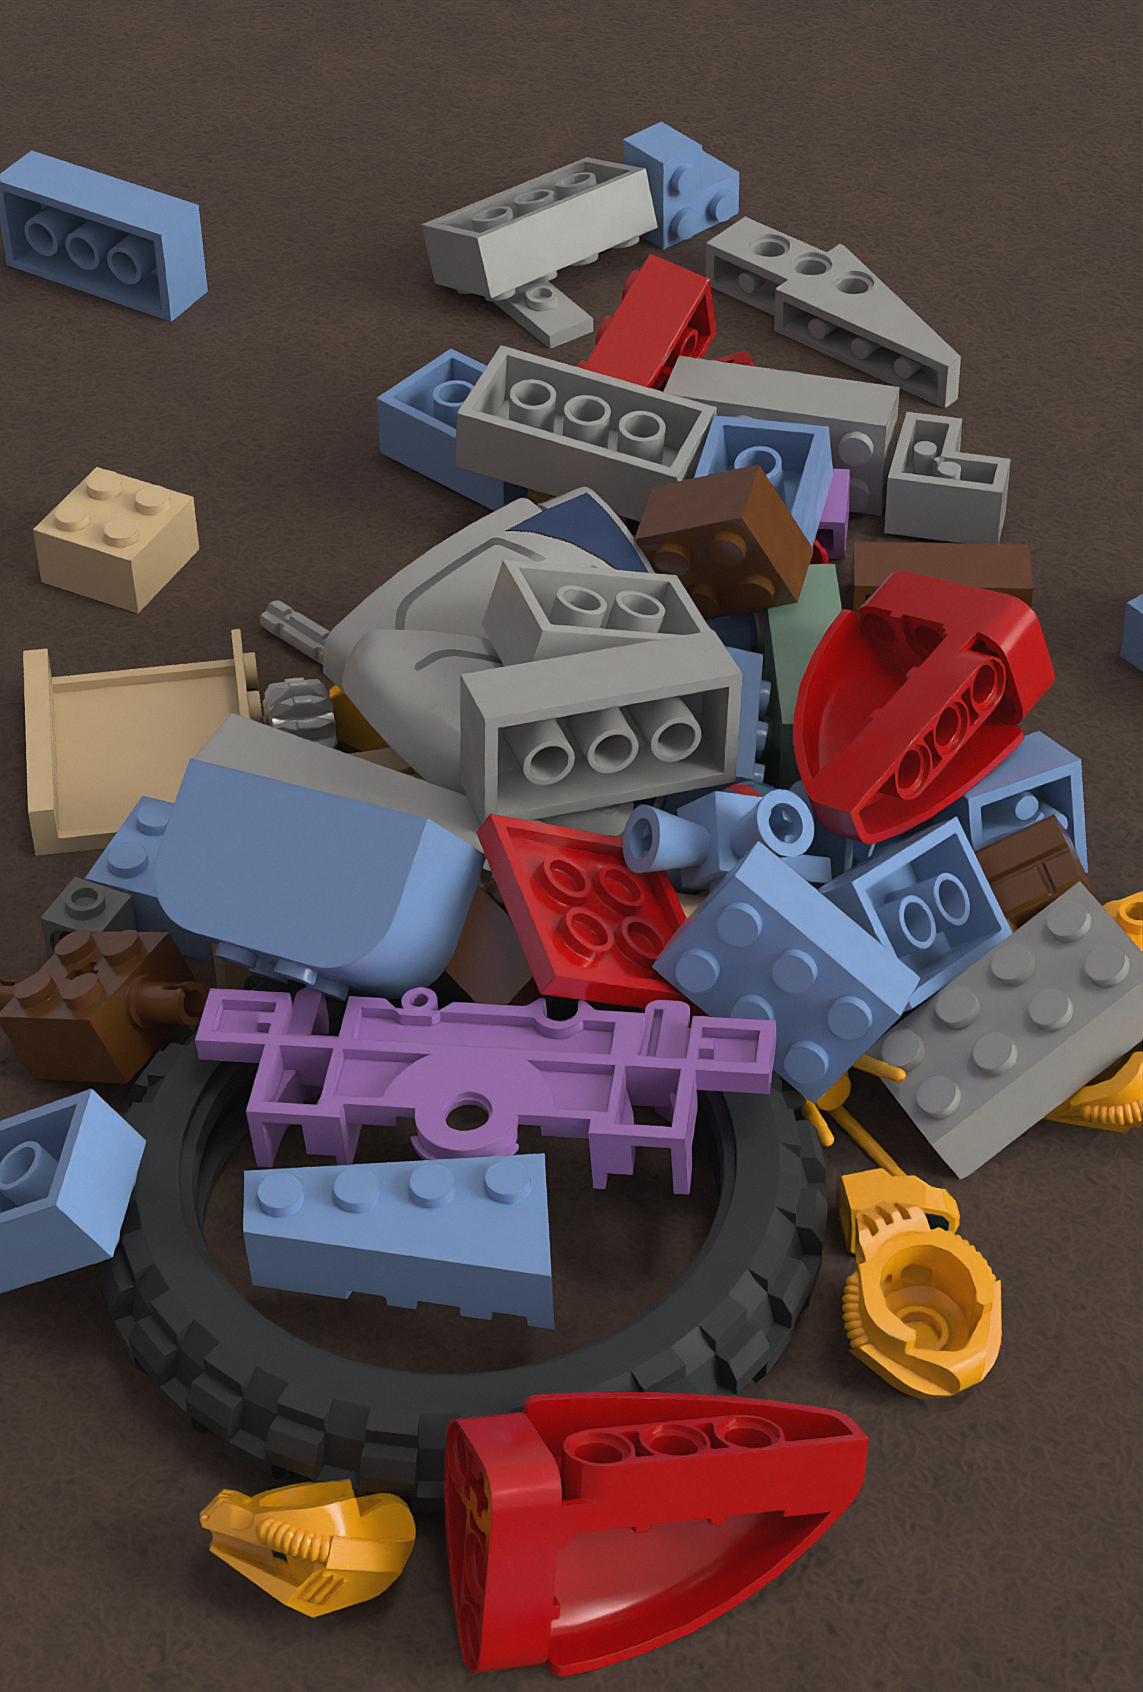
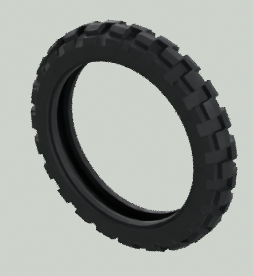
(384, 1428)

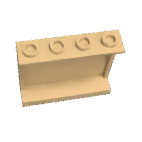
(120, 737)

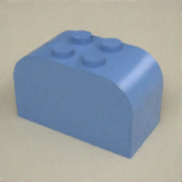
(313, 883)

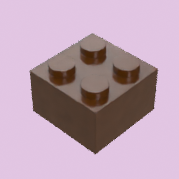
(726, 541)

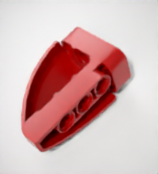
(914, 702)
(630, 1513)

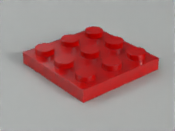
(583, 913)

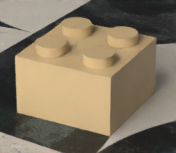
(116, 539)

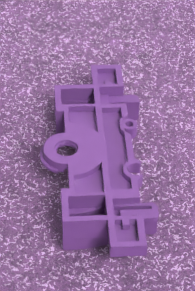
(505, 1058)

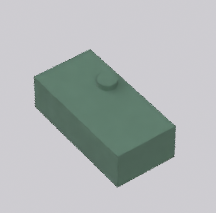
(787, 642)

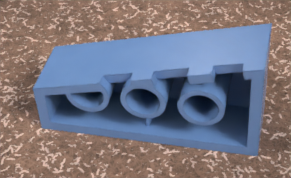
(407, 1232)

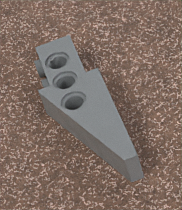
(833, 307)

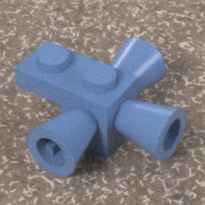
(717, 833)

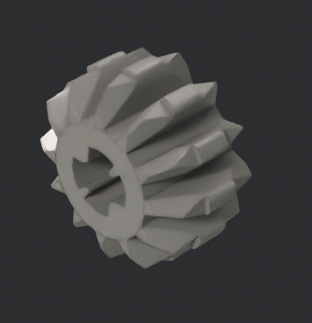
(301, 710)

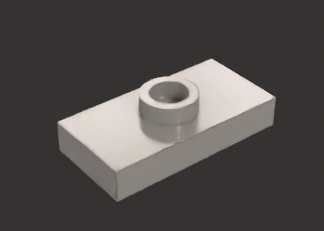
(547, 313)

